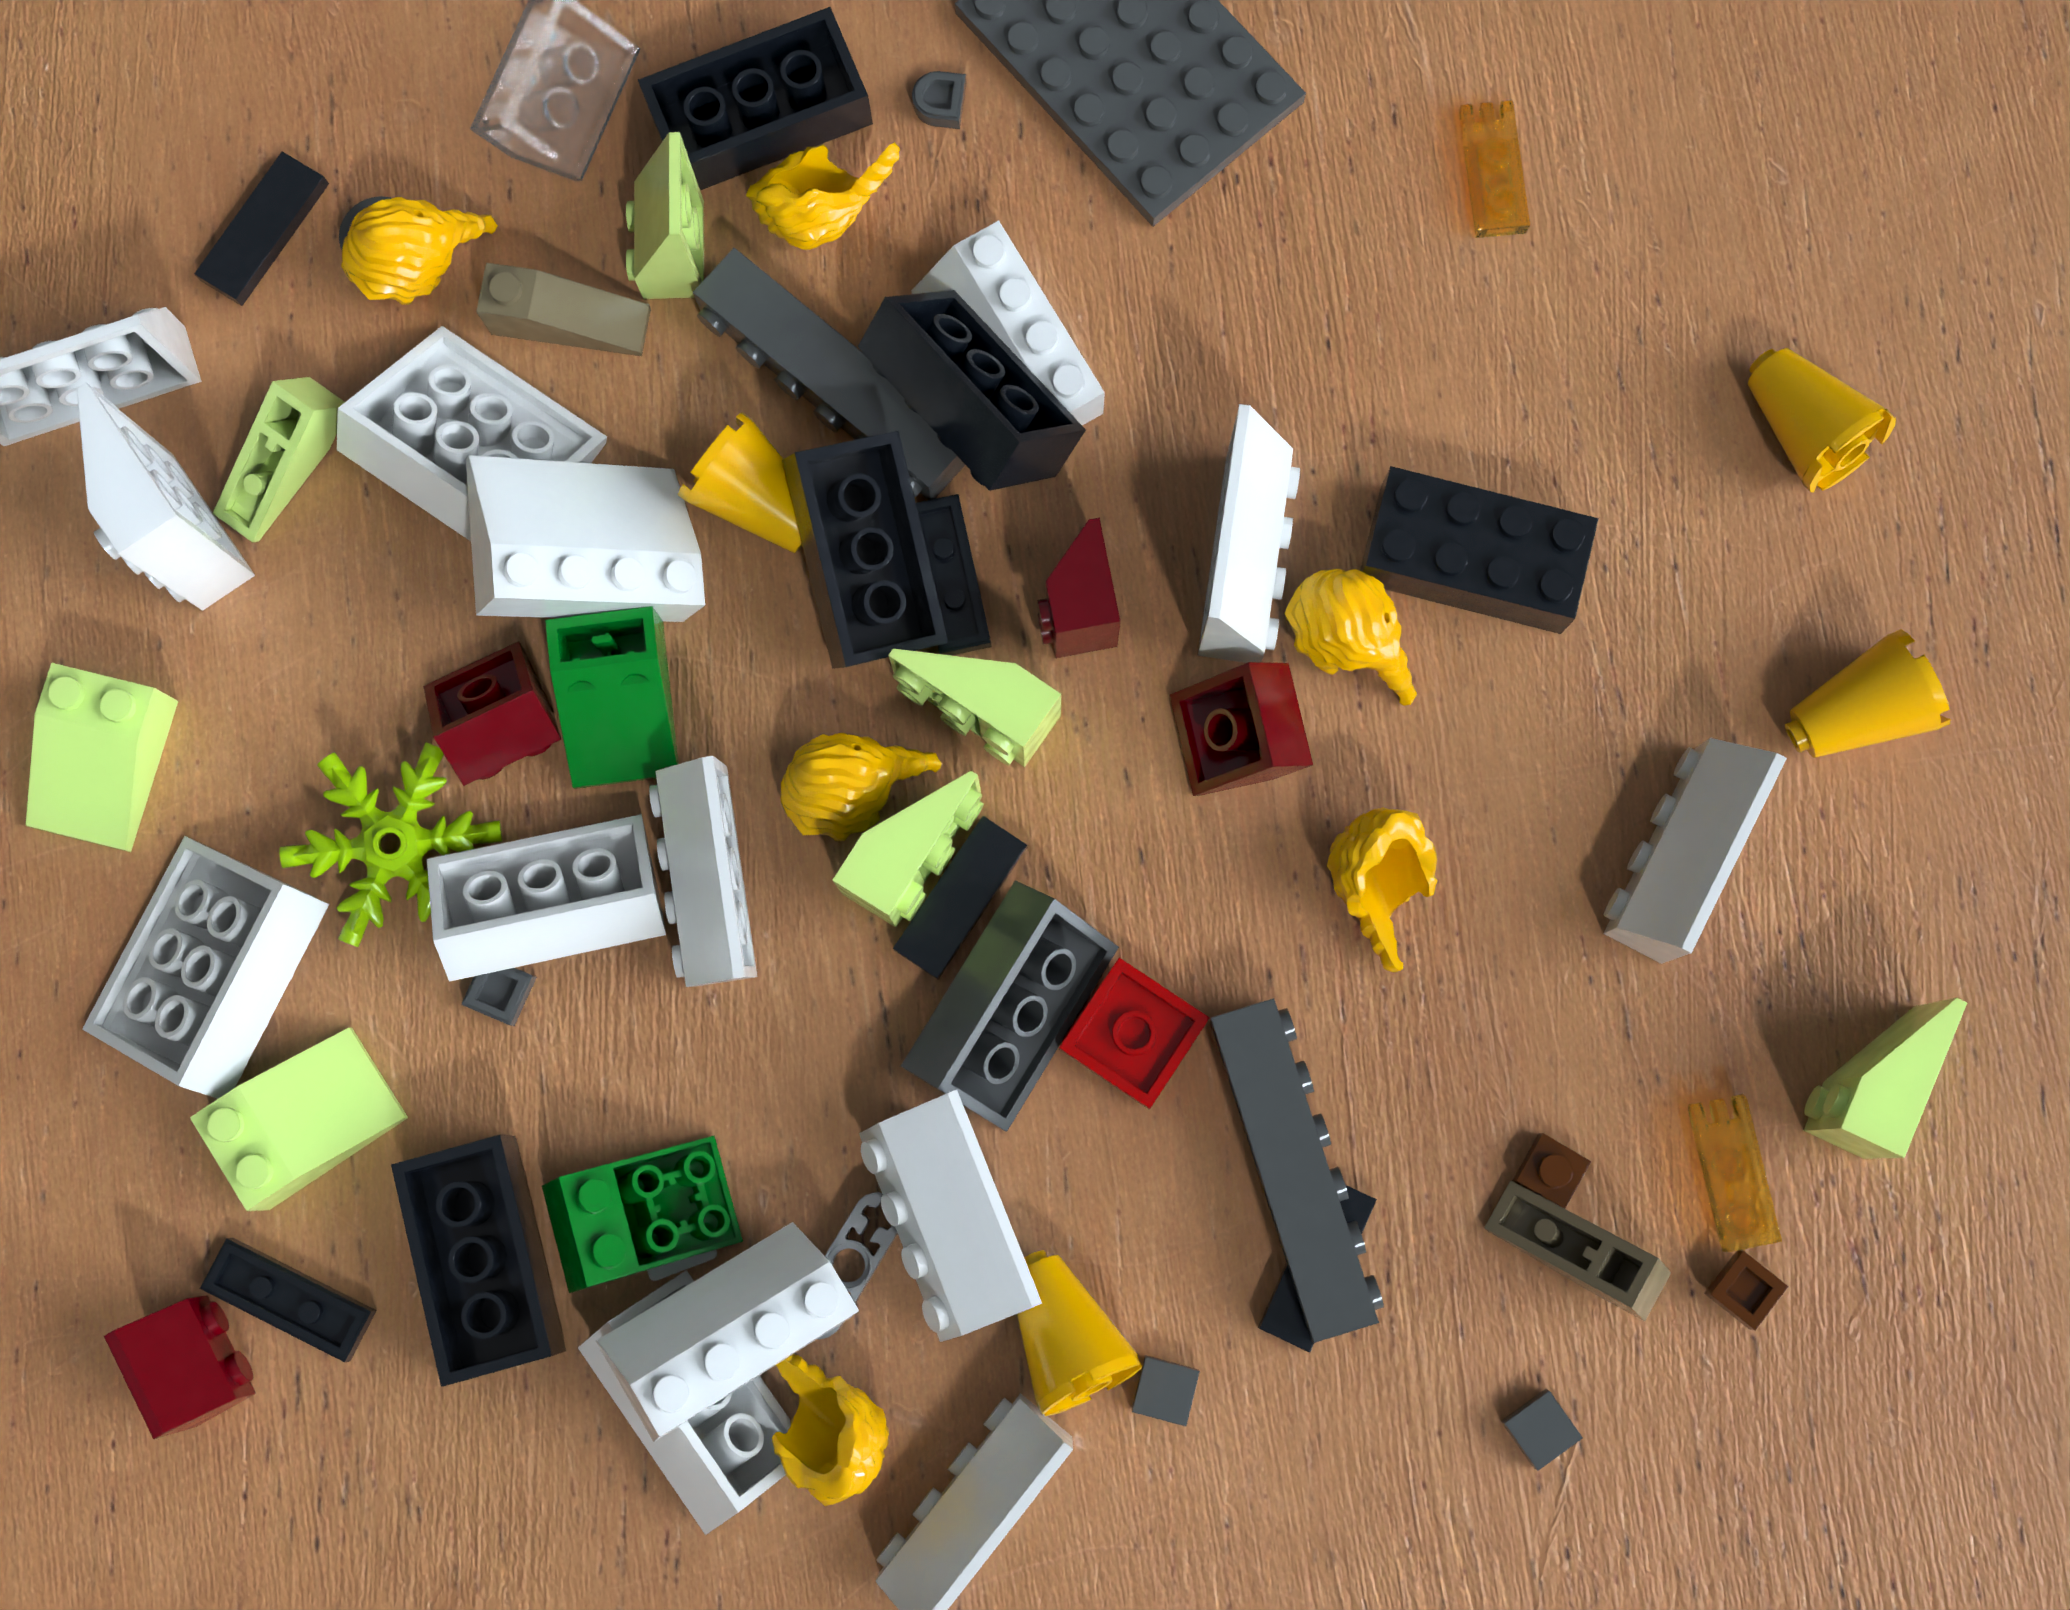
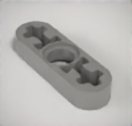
(882, 1236)

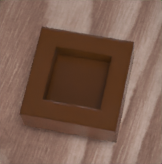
(1551, 1170)
(1746, 1290)

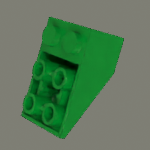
(613, 695)
(641, 1213)

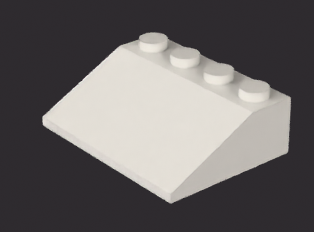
(119, 360)
(447, 404)
(152, 508)
(580, 539)
(1248, 542)
(205, 969)

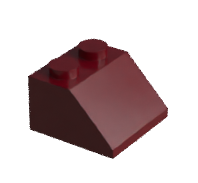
(1081, 598)
(490, 714)
(1241, 728)
(181, 1365)

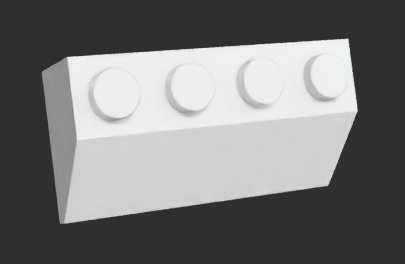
(1008, 299)
(1691, 848)
(704, 873)
(544, 898)
(948, 1217)
(726, 1329)
(718, 1456)
(975, 1509)

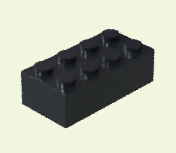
(760, 98)
(970, 389)
(864, 549)
(1479, 550)
(478, 1259)

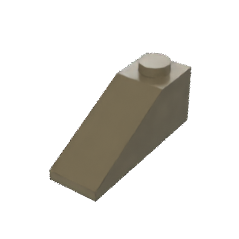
(560, 311)
(1579, 1250)

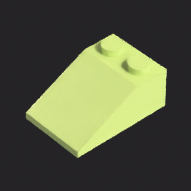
(666, 225)
(95, 755)
(1882, 1091)
(298, 1120)

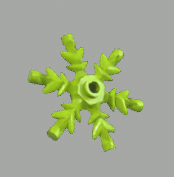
(366, 847)

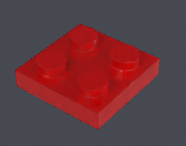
(1134, 1033)

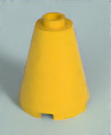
(1816, 417)
(746, 485)
(1871, 701)
(1070, 1340)

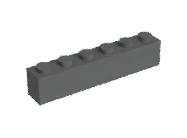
(819, 366)
(1294, 1170)

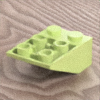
(983, 696)
(898, 855)

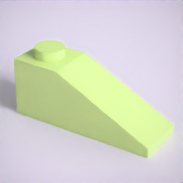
(278, 454)

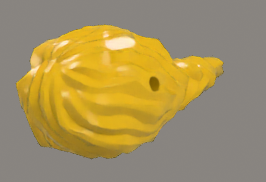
(814, 200)
(405, 246)
(1350, 625)
(844, 781)
(1378, 868)
(833, 1437)

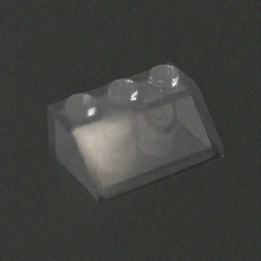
(555, 87)

